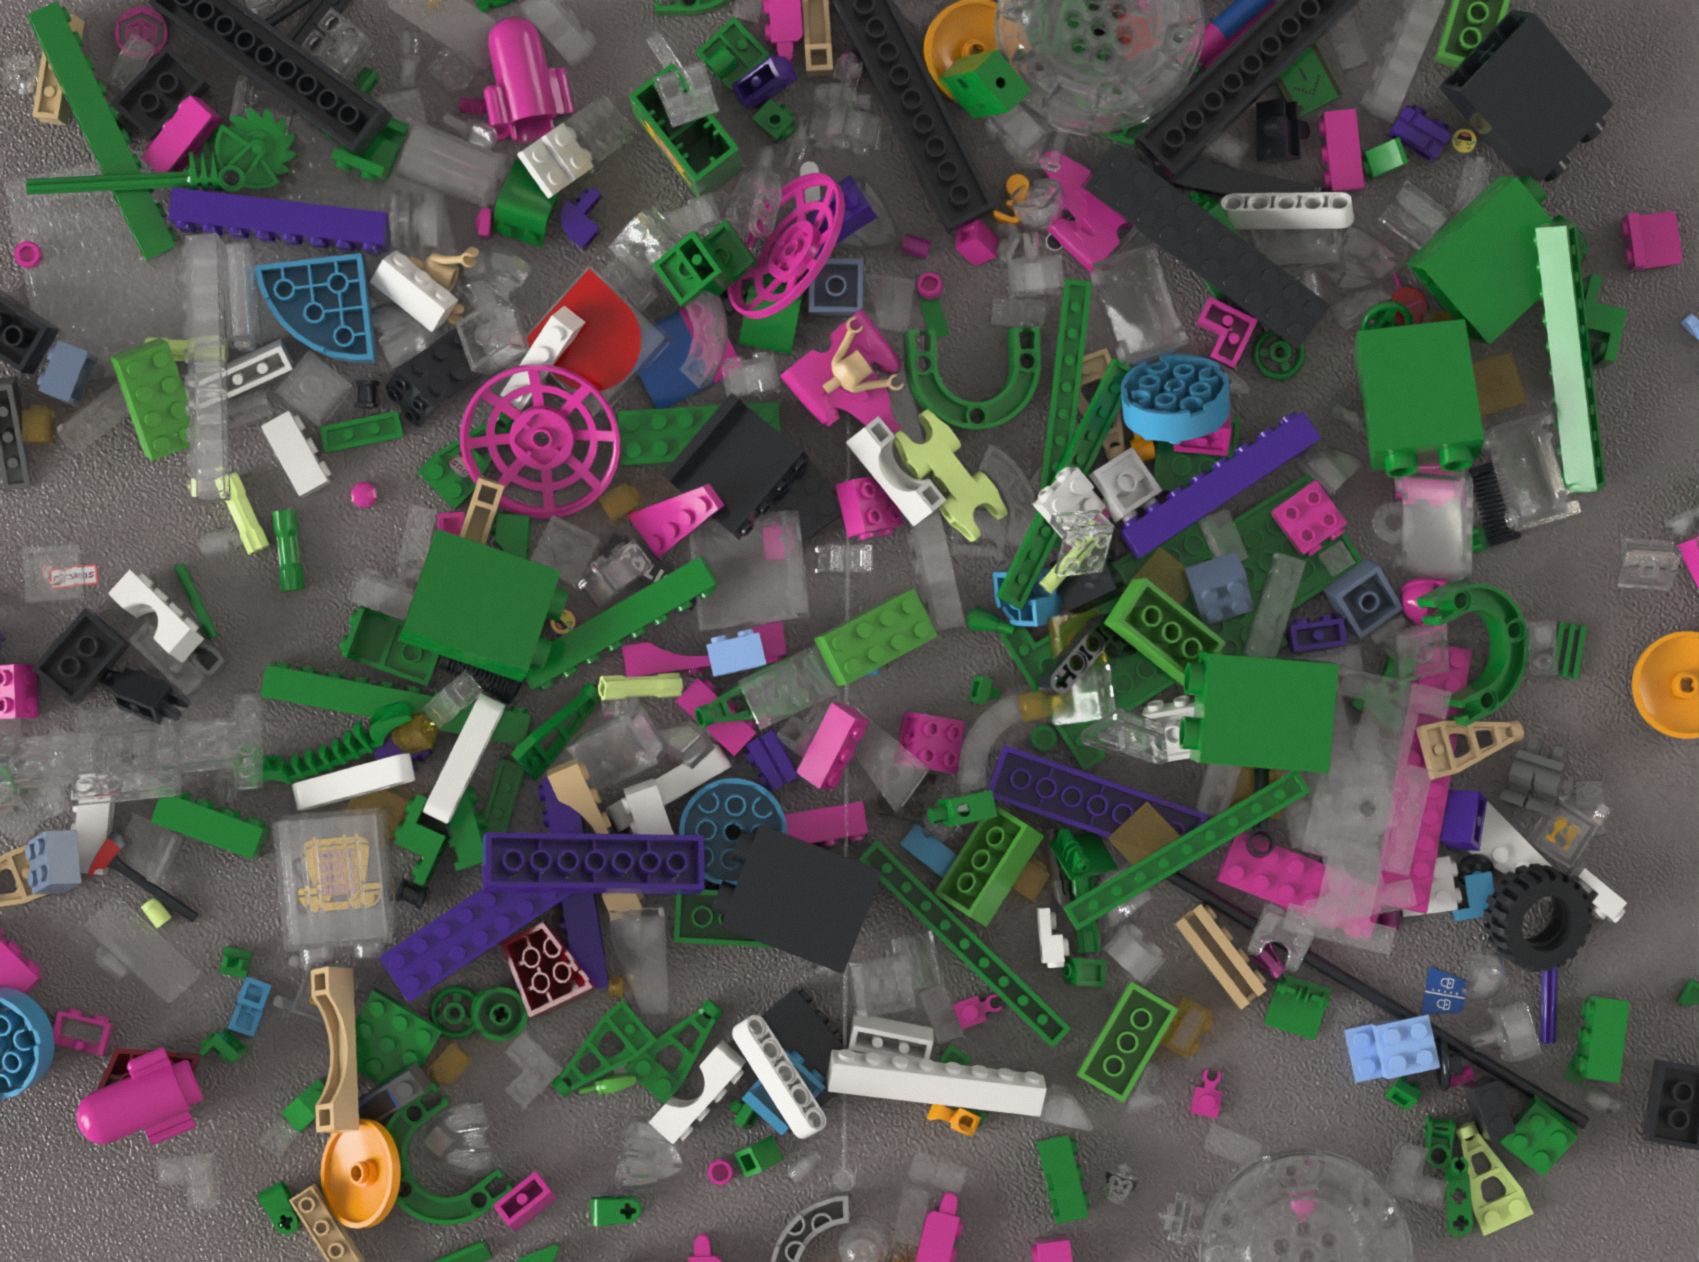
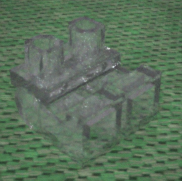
(349, 48)
(688, 106)

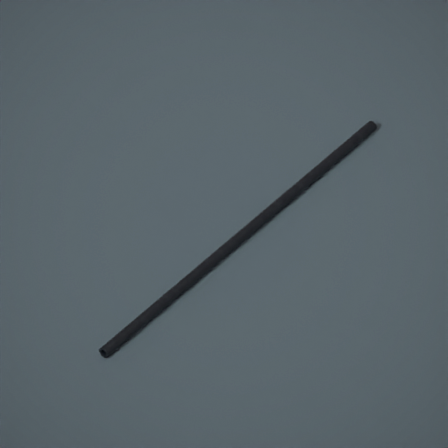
(1384, 1002)

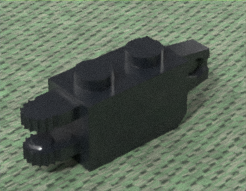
(144, 695)

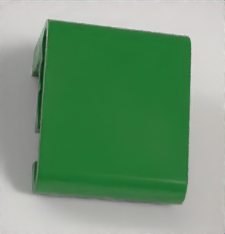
(380, 157)
(523, 207)
(774, 331)

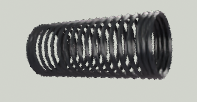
(1477, 474)
(510, 693)

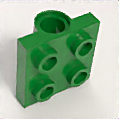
(732, 53)

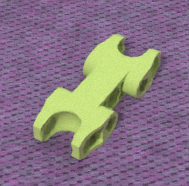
(938, 461)

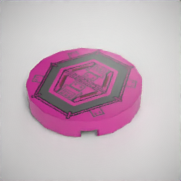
(145, 24)

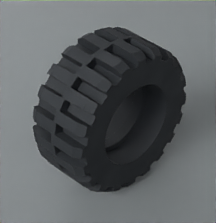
(1561, 936)

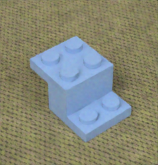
(1392, 1048)

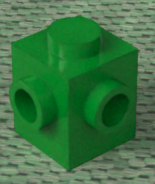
(775, 121)

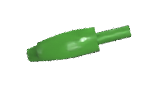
(609, 1084)

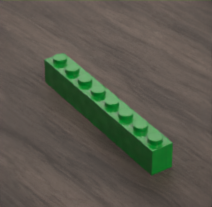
(625, 620)

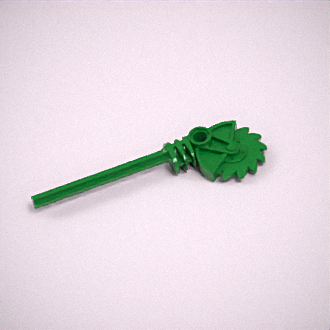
(251, 148)

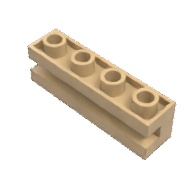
(50, 102)
(1220, 956)
(324, 1228)

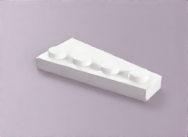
(1506, 845)

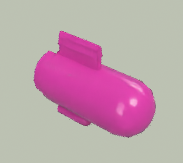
(525, 91)
(150, 1099)

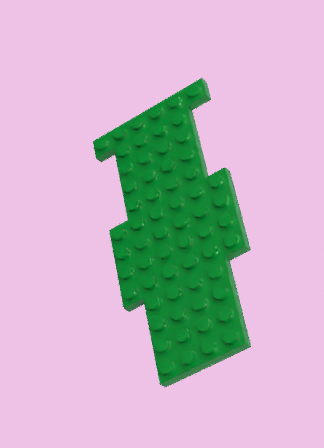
(1136, 676)

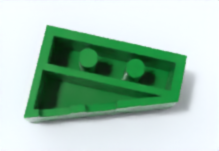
(467, 831)
(1063, 1178)

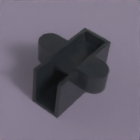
(1279, 131)

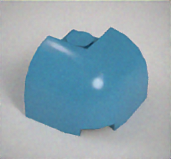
(1038, 606)

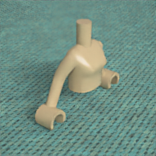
(443, 271)
(853, 369)

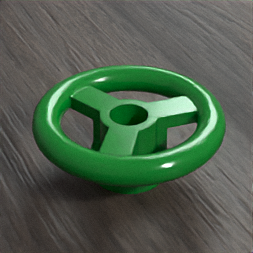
(1384, 315)
(1259, 352)
(457, 992)

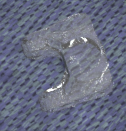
(1270, 929)

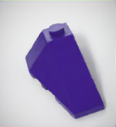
(856, 212)

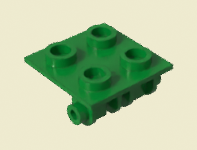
(1082, 854)
(1297, 1006)

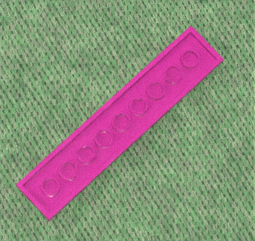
(1430, 830)

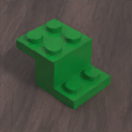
(705, 263)
(1603, 323)
(421, 840)

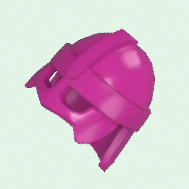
(1414, 589)

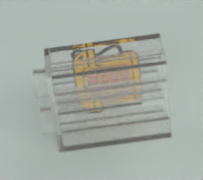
(336, 882)

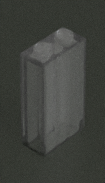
(451, 165)
(241, 296)

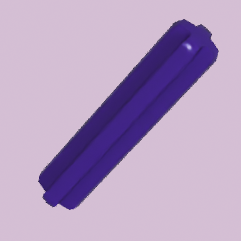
(1549, 1006)

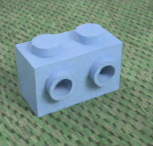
(736, 654)

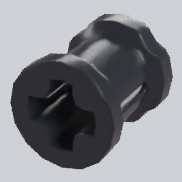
(366, 394)
(412, 894)

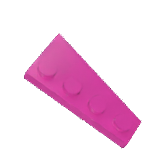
(673, 519)

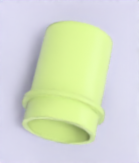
(156, 912)

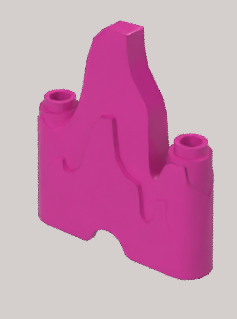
(1095, 225)
(815, 369)

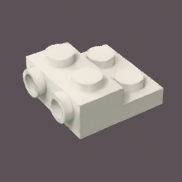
(556, 160)
(1125, 485)
(1068, 494)
(1171, 717)
(1443, 892)
(1604, 902)
(1052, 945)

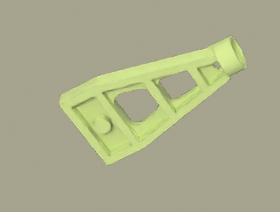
(1503, 1210)

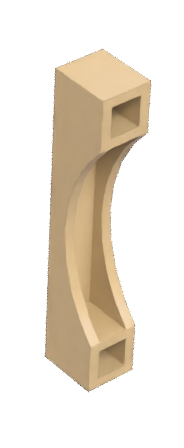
(482, 510)
(572, 789)
(334, 995)

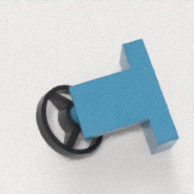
(1478, 886)

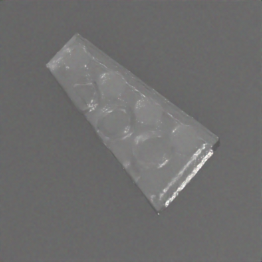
(889, 764)

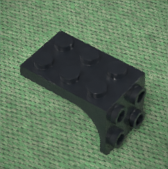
(431, 378)

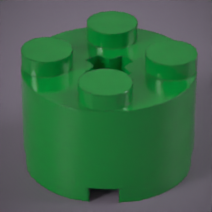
(506, 1025)

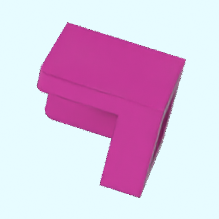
(976, 242)

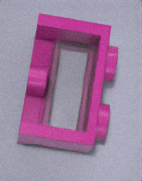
(83, 1033)

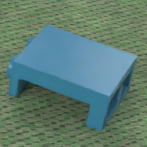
(762, 1103)

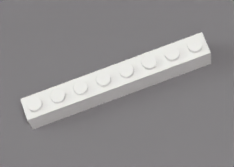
(936, 1082)

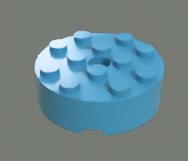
(1175, 398)
(725, 804)
(24, 1042)

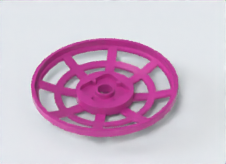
(794, 249)
(536, 454)

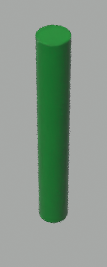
(196, 601)

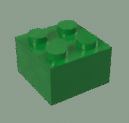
(1540, 1135)

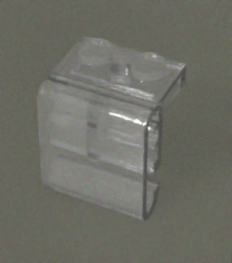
(1128, 734)

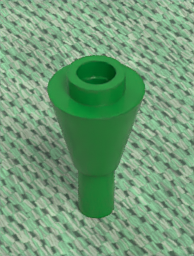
(982, 620)

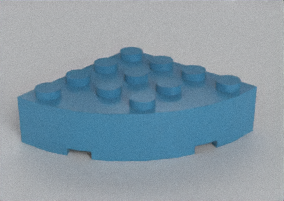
(323, 304)

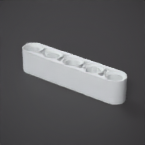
(1289, 210)
(464, 758)
(353, 782)
(676, 784)
(779, 1076)

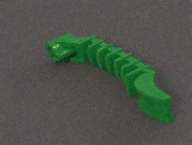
(381, 721)

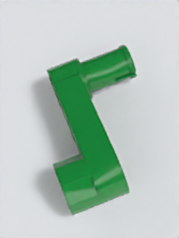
(1463, 1211)

